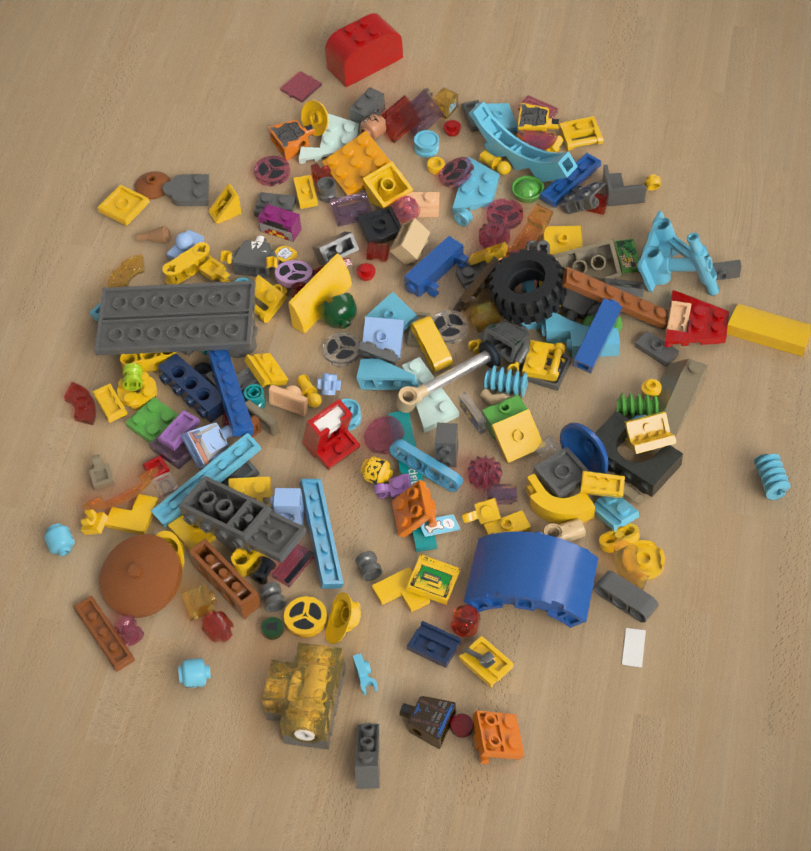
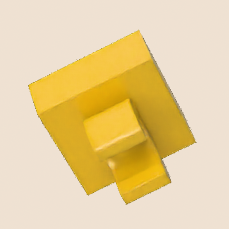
(93, 522)

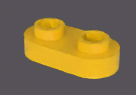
(627, 533)

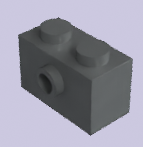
(369, 103)

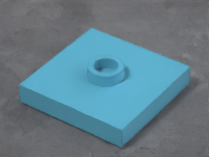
(504, 115)
(393, 308)

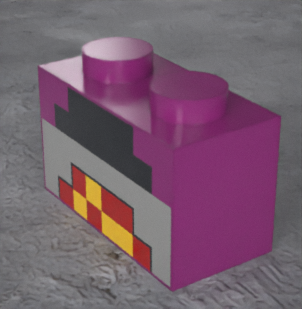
(279, 222)

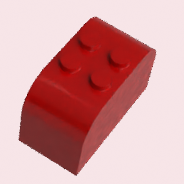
(362, 49)

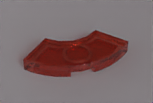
(82, 402)

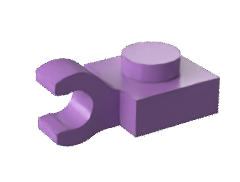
(395, 487)

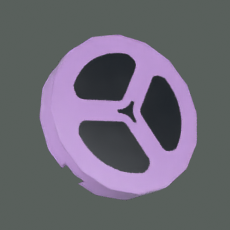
(292, 272)

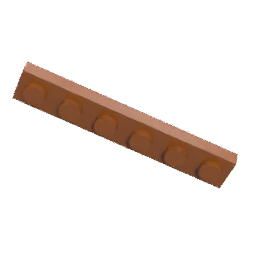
(630, 304)

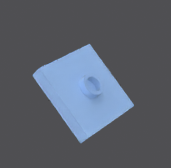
(384, 333)

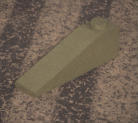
(594, 260)
(679, 390)

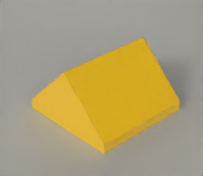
(386, 185)

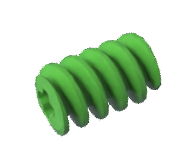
(637, 405)

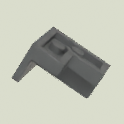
(619, 193)

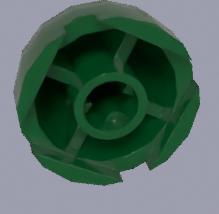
(338, 312)

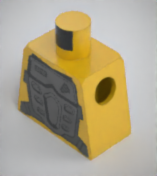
(535, 119)

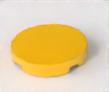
(650, 558)

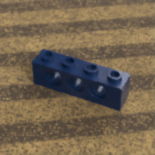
(191, 387)

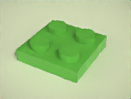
(151, 420)

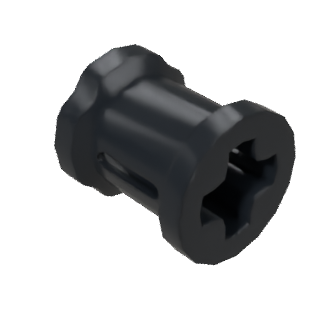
(262, 570)

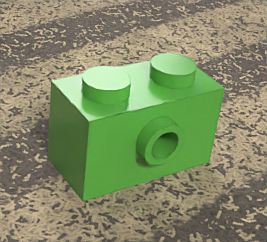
(501, 411)

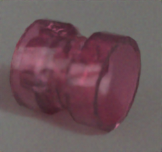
(129, 630)

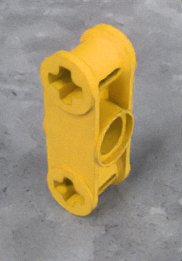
(186, 264)

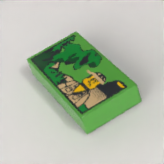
(627, 255)

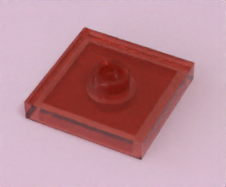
(400, 118)

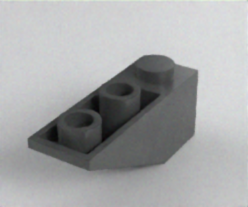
(367, 756)

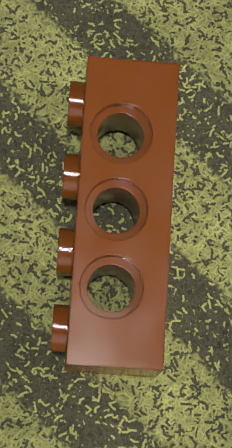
(224, 578)

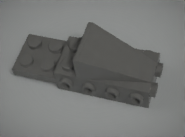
(240, 520)

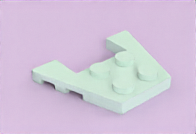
(339, 133)

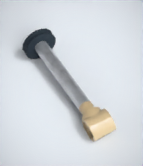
(488, 355)

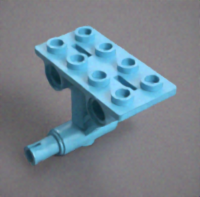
(657, 260)

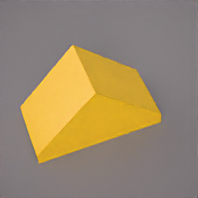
(226, 205)

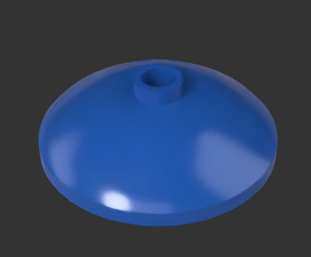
(585, 446)

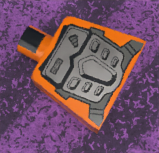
(290, 137)

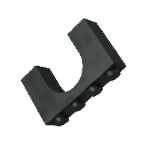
(646, 475)

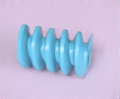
(506, 381)
(772, 475)

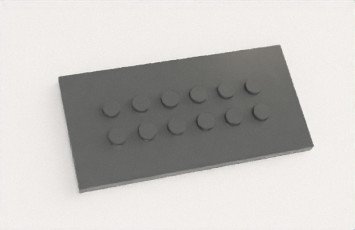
(176, 318)

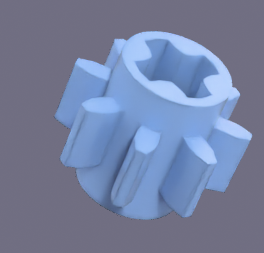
(328, 384)

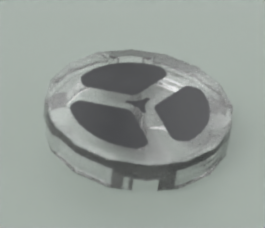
(451, 326)
(341, 349)

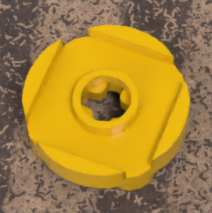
(134, 400)

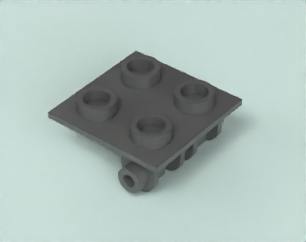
(582, 198)

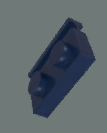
(434, 644)

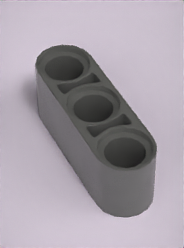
(626, 596)

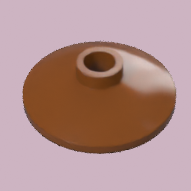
(151, 184)

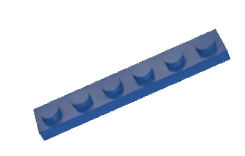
(230, 392)

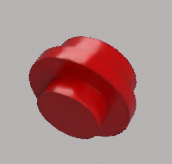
(452, 128)
(366, 271)

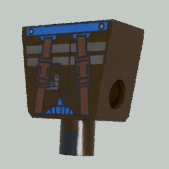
(429, 719)

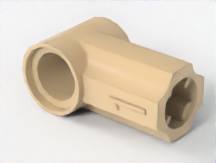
(568, 531)

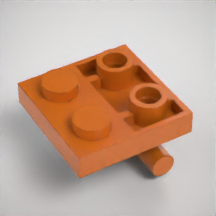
(414, 509)
(497, 736)

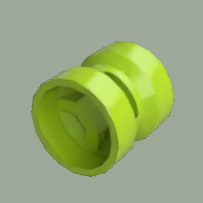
(132, 377)

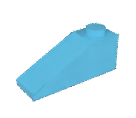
(381, 375)

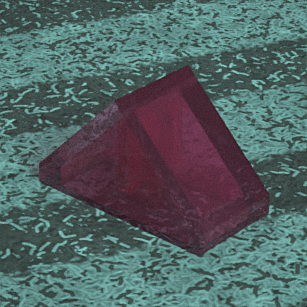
(538, 139)

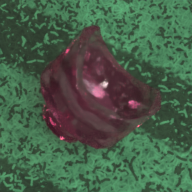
(406, 208)

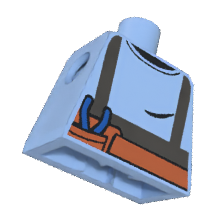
(206, 443)

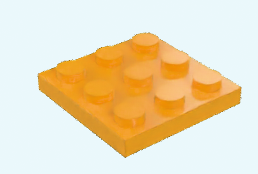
(355, 162)

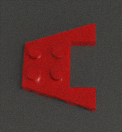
(706, 323)

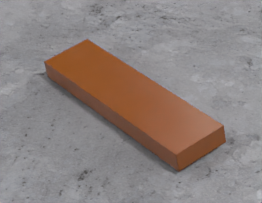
(104, 633)

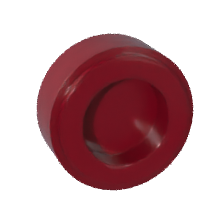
(461, 725)

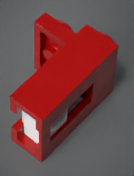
(328, 435)

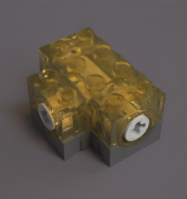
(306, 694)

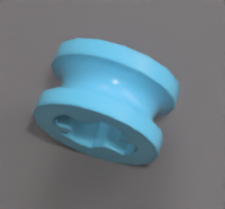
(463, 217)

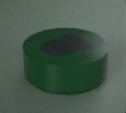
(272, 628)

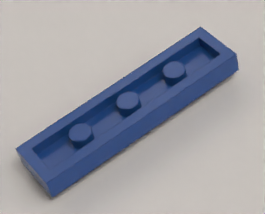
(561, 187)

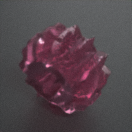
(493, 234)
(484, 472)

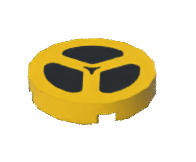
(305, 616)

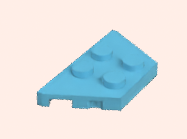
(478, 189)

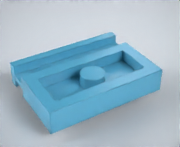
(615, 512)

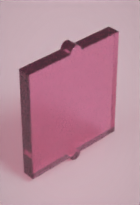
(301, 86)

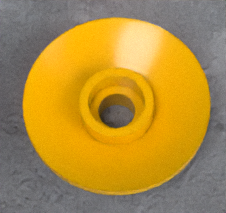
(316, 115)

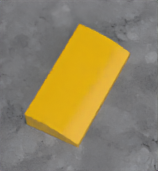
(327, 283)
(769, 330)

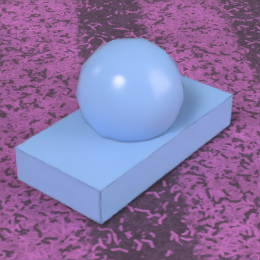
(184, 242)

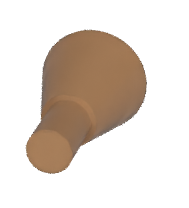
(159, 235)

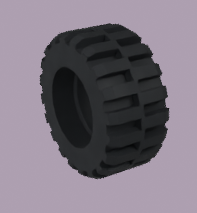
(524, 267)

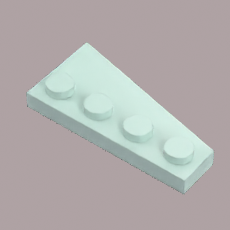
(435, 406)

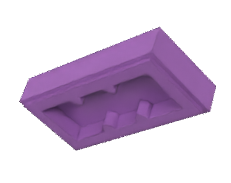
(182, 423)

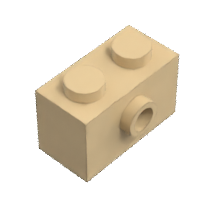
(410, 241)

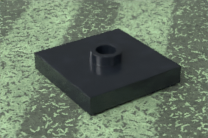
(379, 225)

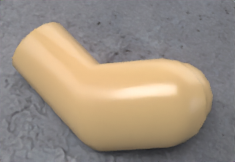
(493, 399)

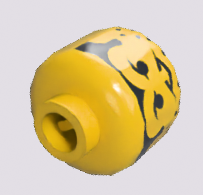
(376, 470)

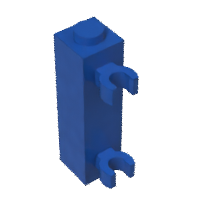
(434, 266)
(597, 335)

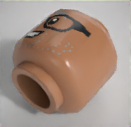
(374, 126)

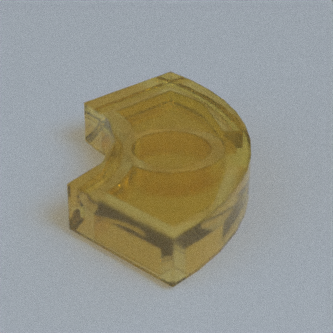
(129, 269)
(627, 564)

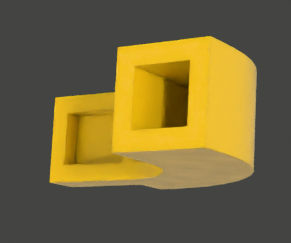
(557, 509)

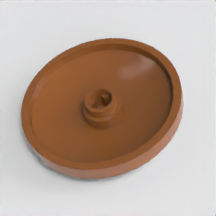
(140, 576)

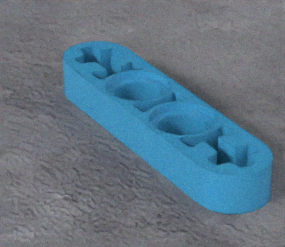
(406, 452)

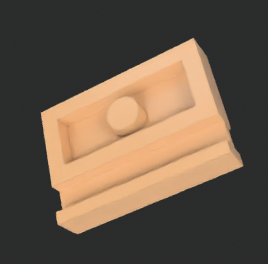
(428, 203)

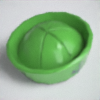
(527, 188)

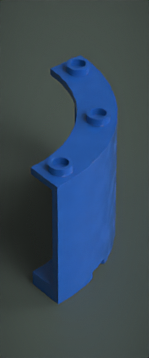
(532, 574)

